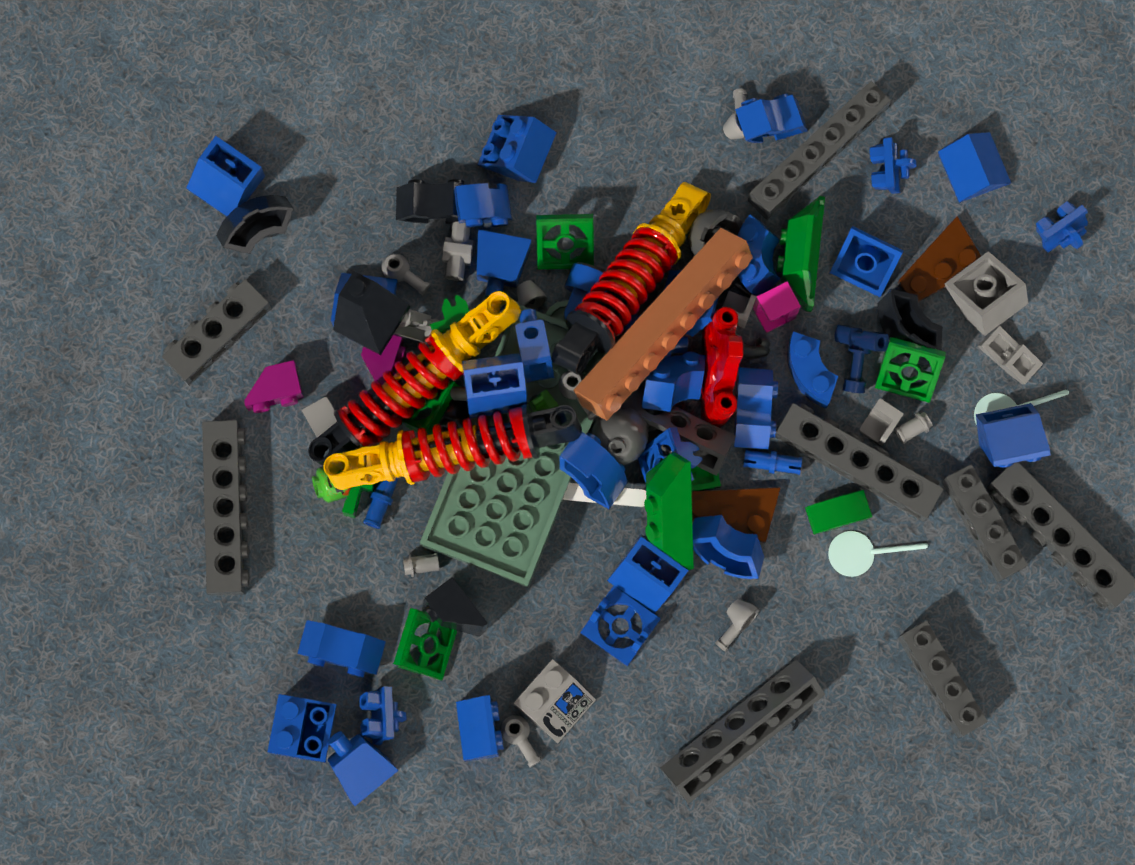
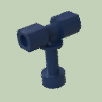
(860, 343)

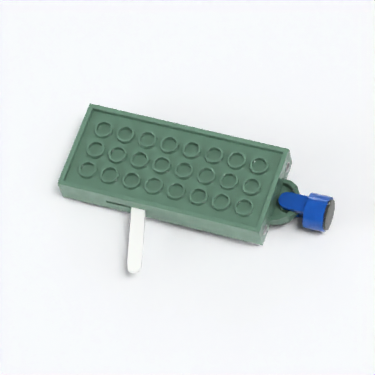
(506, 511)

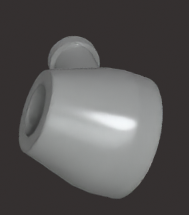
(732, 126)
(403, 272)
(527, 292)
(568, 391)
(741, 615)
(520, 738)

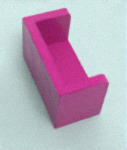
(776, 307)

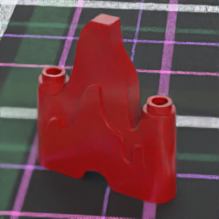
(722, 359)

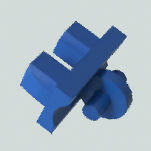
(888, 154)
(1065, 231)
(383, 715)

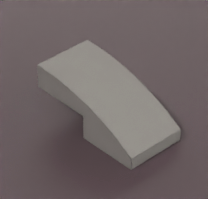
(1009, 355)

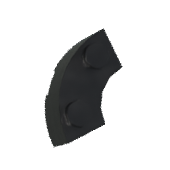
(422, 201)
(254, 221)
(904, 320)

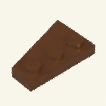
(940, 262)
(742, 509)

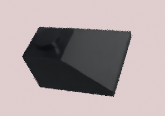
(368, 313)
(454, 609)

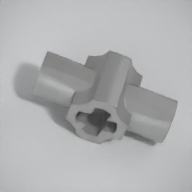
(457, 251)

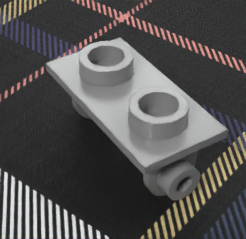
(415, 326)

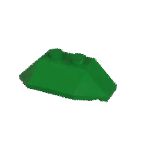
(801, 252)
(670, 508)

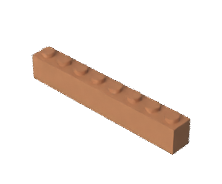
(663, 324)

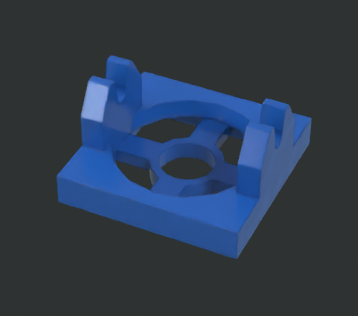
(654, 453)
(592, 632)

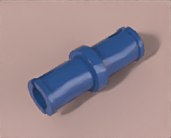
(772, 462)
(380, 501)

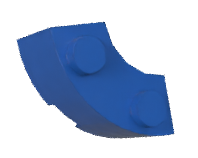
(771, 118)
(482, 204)
(760, 273)
(808, 370)
(674, 381)
(754, 406)
(593, 469)
(727, 548)
(341, 647)

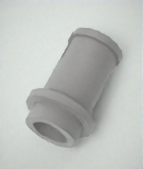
(913, 427)
(421, 564)

